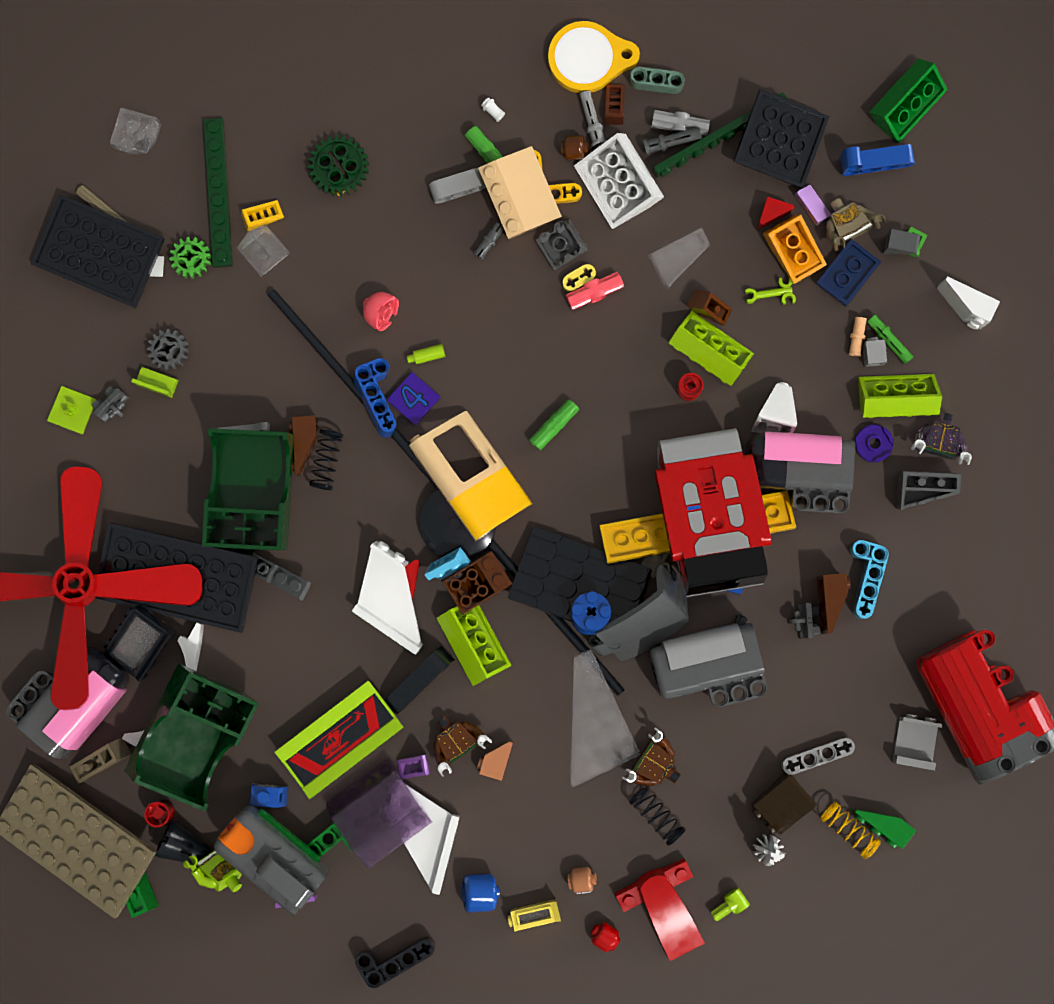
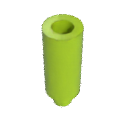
(427, 354)

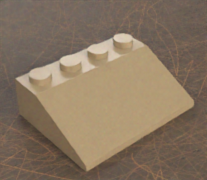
(519, 192)

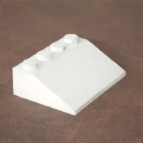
(618, 180)

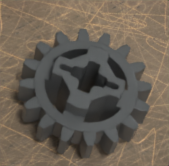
(176, 347)

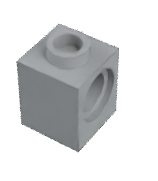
(874, 352)

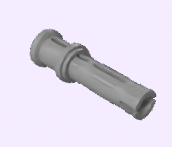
(596, 128)

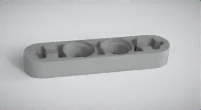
(818, 757)

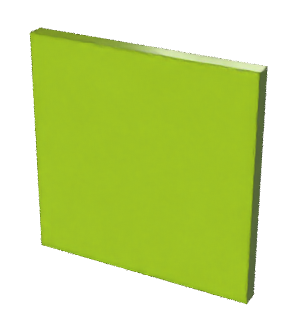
(71, 410)

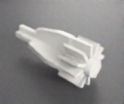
(769, 850)

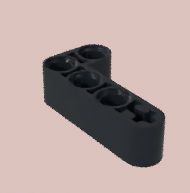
(419, 679)
(397, 959)

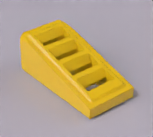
(264, 220)

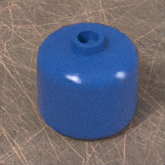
(479, 893)

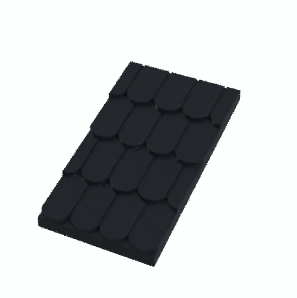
(560, 570)

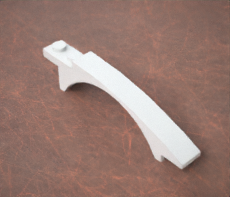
(191, 650)

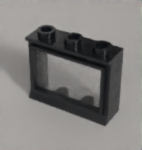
(138, 642)

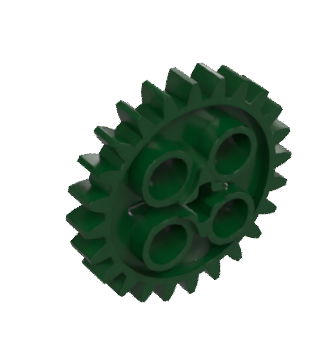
(352, 157)

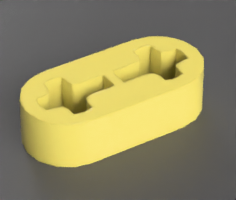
(576, 275)

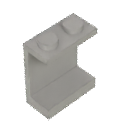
(916, 742)

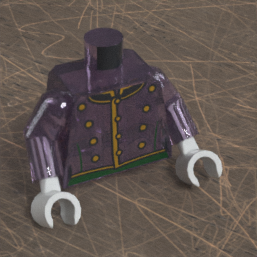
(942, 440)

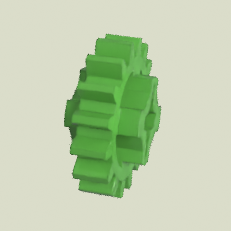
(183, 257)

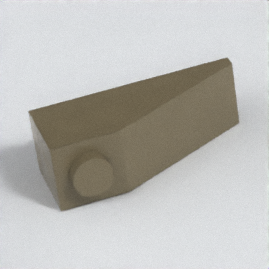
(100, 760)

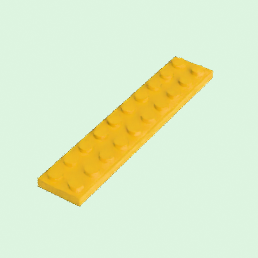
(648, 534)

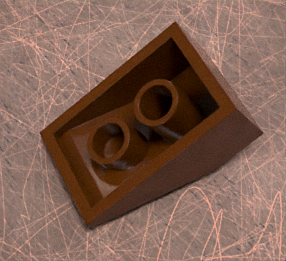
(831, 597)

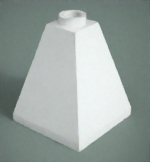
(778, 412)

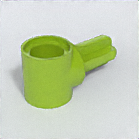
(734, 902)

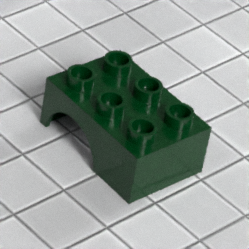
(249, 490)
(189, 736)

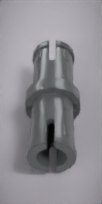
(489, 240)

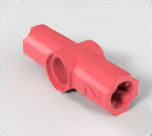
(594, 290)

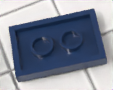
(848, 272)

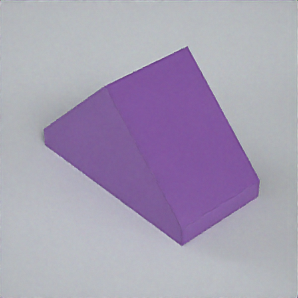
(414, 766)

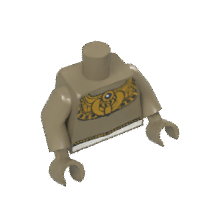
(850, 222)

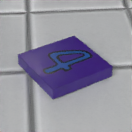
(413, 398)

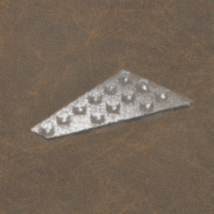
(598, 728)

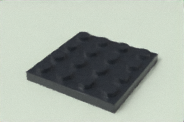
(781, 138)

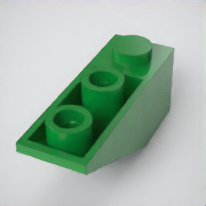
(891, 827)

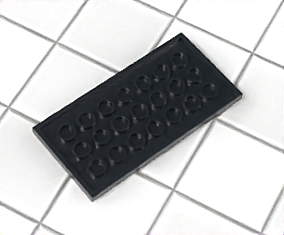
(224, 573)

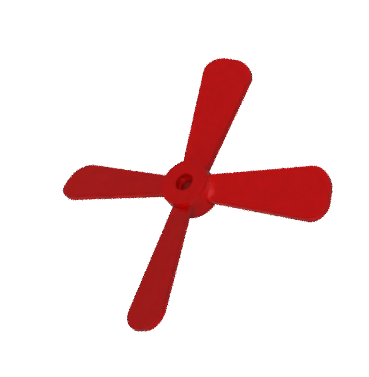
(166, 585)

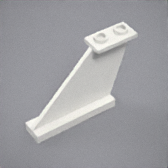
(387, 599)
(434, 843)

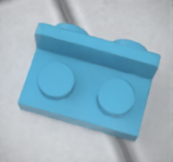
(447, 565)

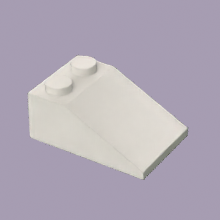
(968, 303)

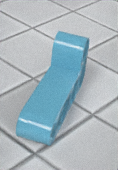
(866, 580)

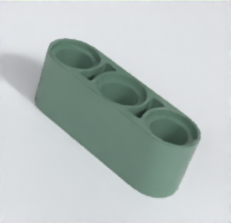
(664, 75)

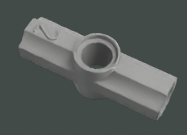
(679, 122)

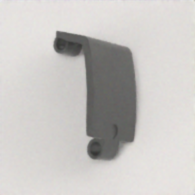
(648, 622)

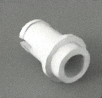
(489, 106)

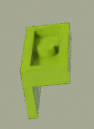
(156, 382)

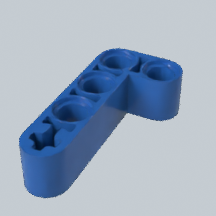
(874, 160)
(378, 399)

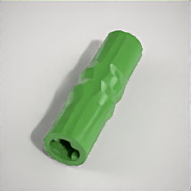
(483, 146)
(554, 424)

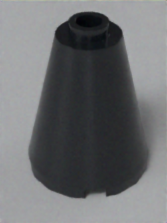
(180, 844)

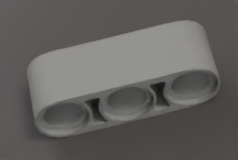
(457, 185)

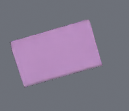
(812, 204)

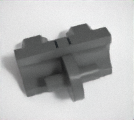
(112, 405)
(803, 620)

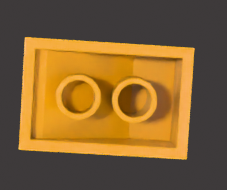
(795, 248)

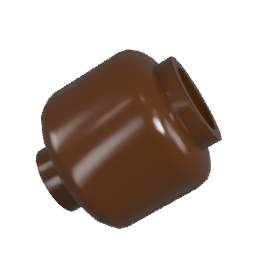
(574, 147)

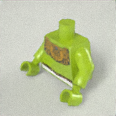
(214, 872)

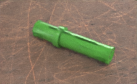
(890, 339)

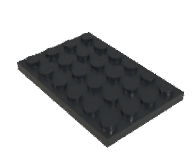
(97, 251)

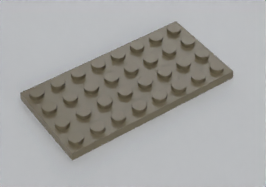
(75, 840)

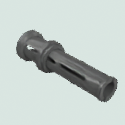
(661, 140)

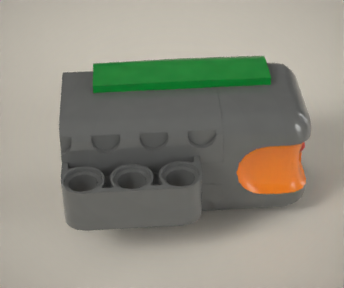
(271, 858)

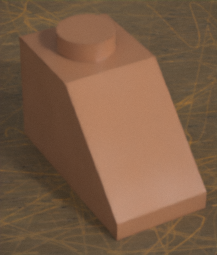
(495, 761)

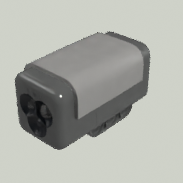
(710, 661)

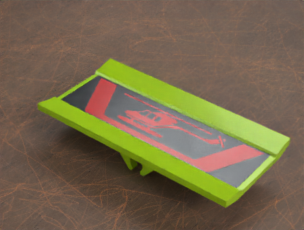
(339, 739)

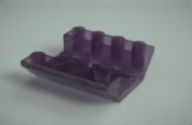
(377, 814)

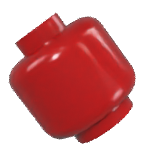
(605, 937)

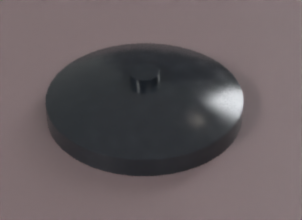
(446, 532)

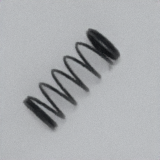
(333, 435)
(679, 831)

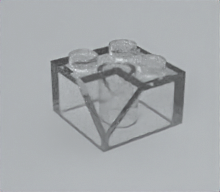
(135, 132)

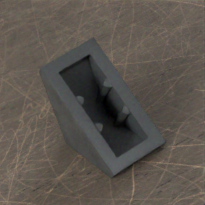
(901, 243)

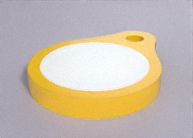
(589, 56)

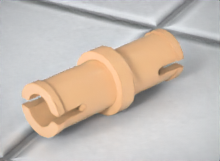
(857, 336)

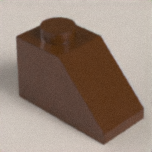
(709, 306)

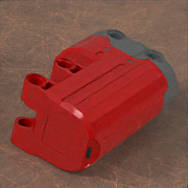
(987, 728)

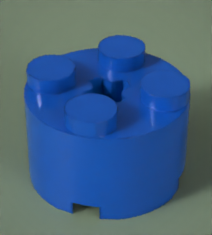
(590, 602)

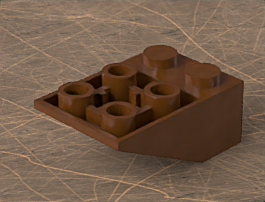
(477, 583)

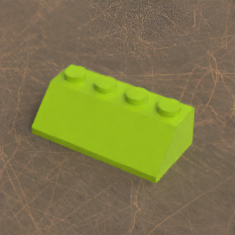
(711, 348)
(899, 395)
(474, 643)

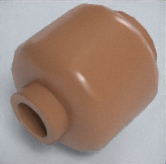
(582, 880)

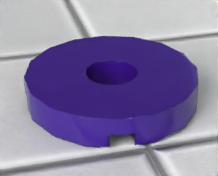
(885, 443)

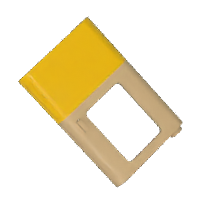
(483, 499)

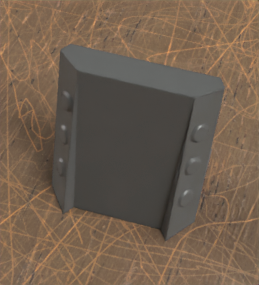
(561, 243)

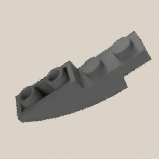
(281, 577)

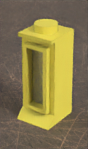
(534, 915)

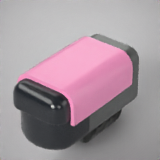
(806, 466)
(61, 730)

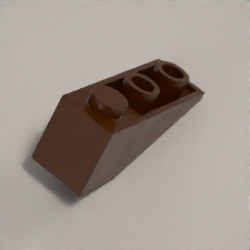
(305, 436)

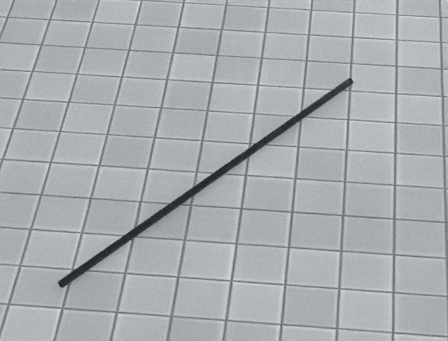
(404, 445)

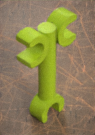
(785, 290)

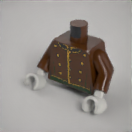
(456, 742)
(654, 763)

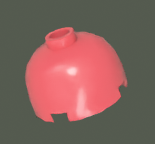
(378, 310)

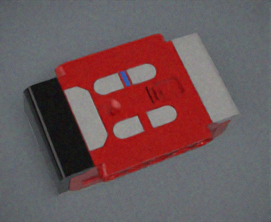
(712, 512)

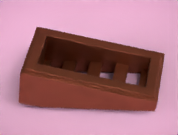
(614, 116)

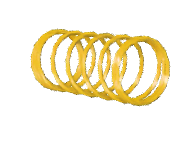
(827, 814)

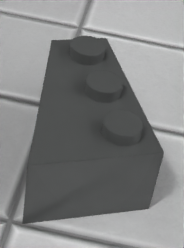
(922, 487)

